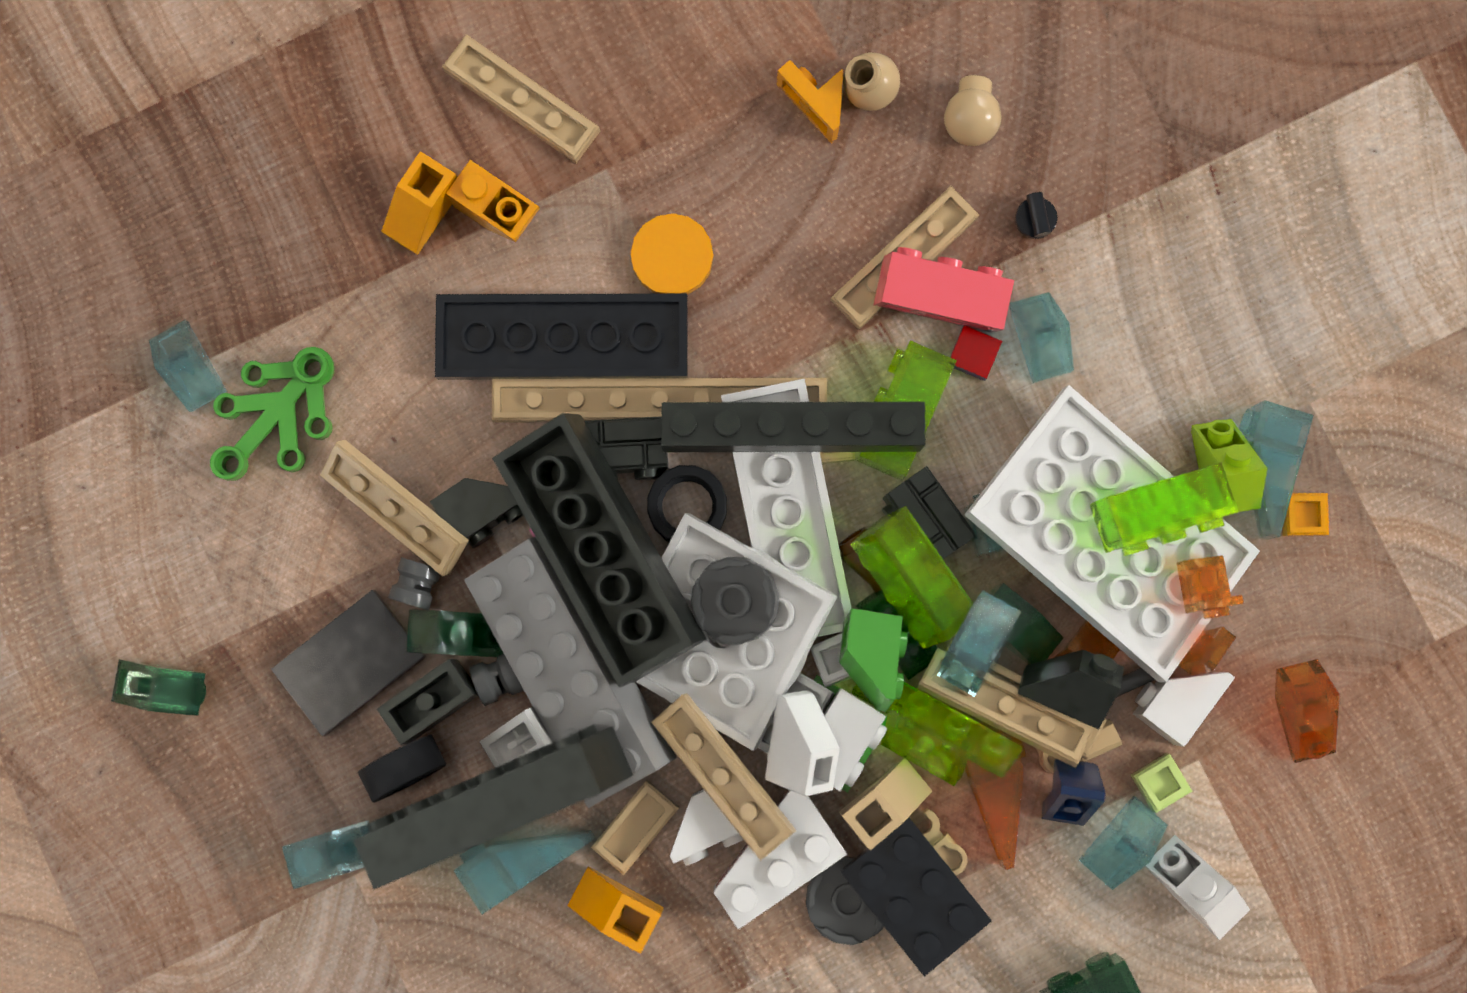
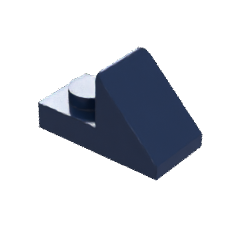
(1074, 793)

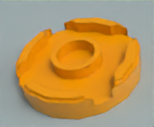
(672, 254)

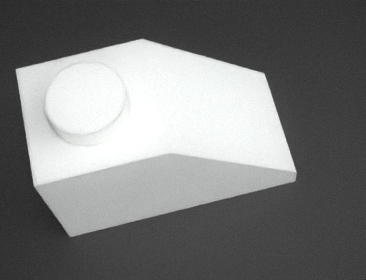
(1180, 704)

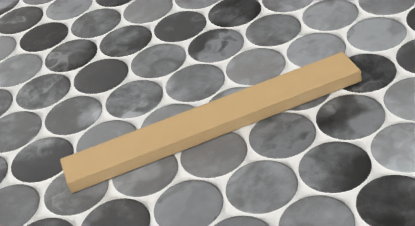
(618, 397)

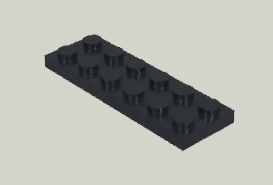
(561, 336)

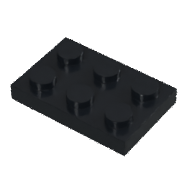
(916, 896)

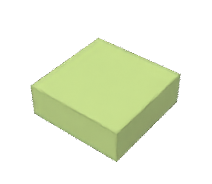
(1161, 783)

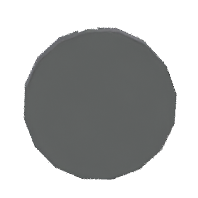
(734, 600)
(838, 908)

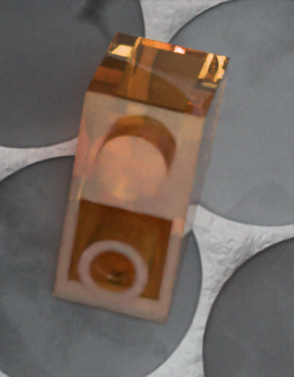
(1307, 710)

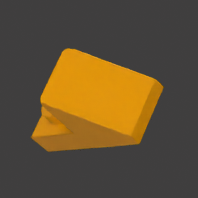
(819, 105)

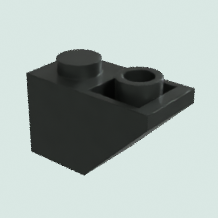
(476, 508)

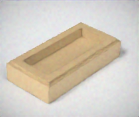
(635, 827)

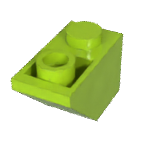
(1244, 469)

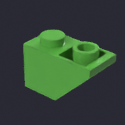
(872, 653)

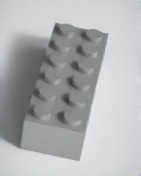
(560, 660)

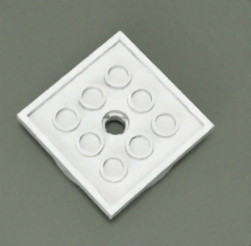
(739, 682)

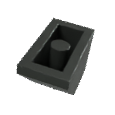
(1075, 685)

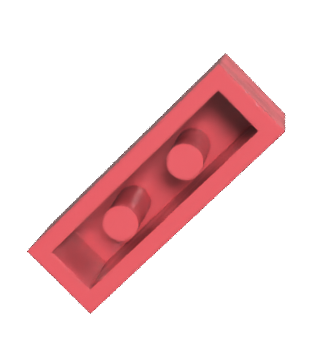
(944, 290)

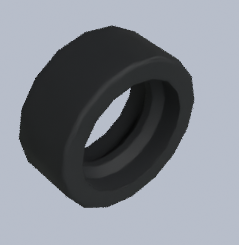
(679, 474)
(401, 768)

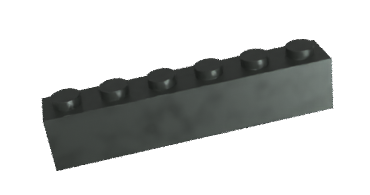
(793, 426)

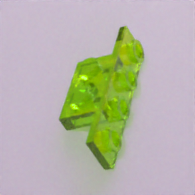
(942, 737)

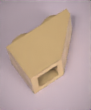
(886, 803)

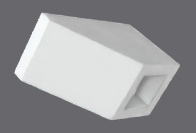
(855, 729)
(801, 746)
(701, 828)
(1198, 887)

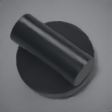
(1036, 216)

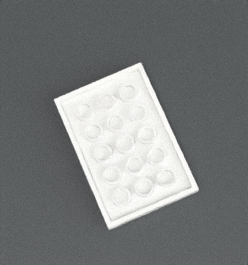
(1045, 521)

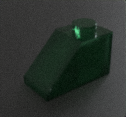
(1033, 635)
(159, 688)

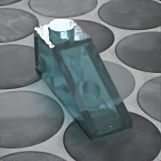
(1279, 440)
(509, 865)

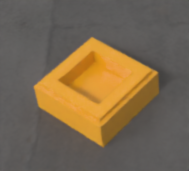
(1307, 515)

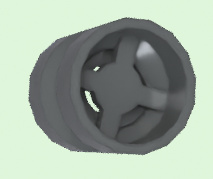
(414, 584)
(494, 680)

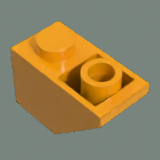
(491, 202)
(419, 203)
(615, 909)

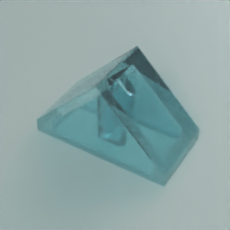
(1043, 336)
(185, 366)
(1125, 844)

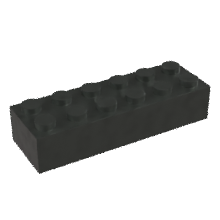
(599, 548)
(492, 804)

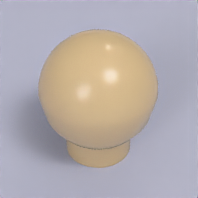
(871, 81)
(973, 112)

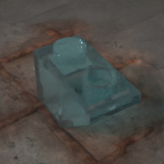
(978, 643)
(324, 855)

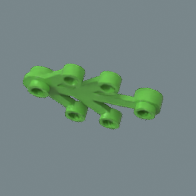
(278, 409)

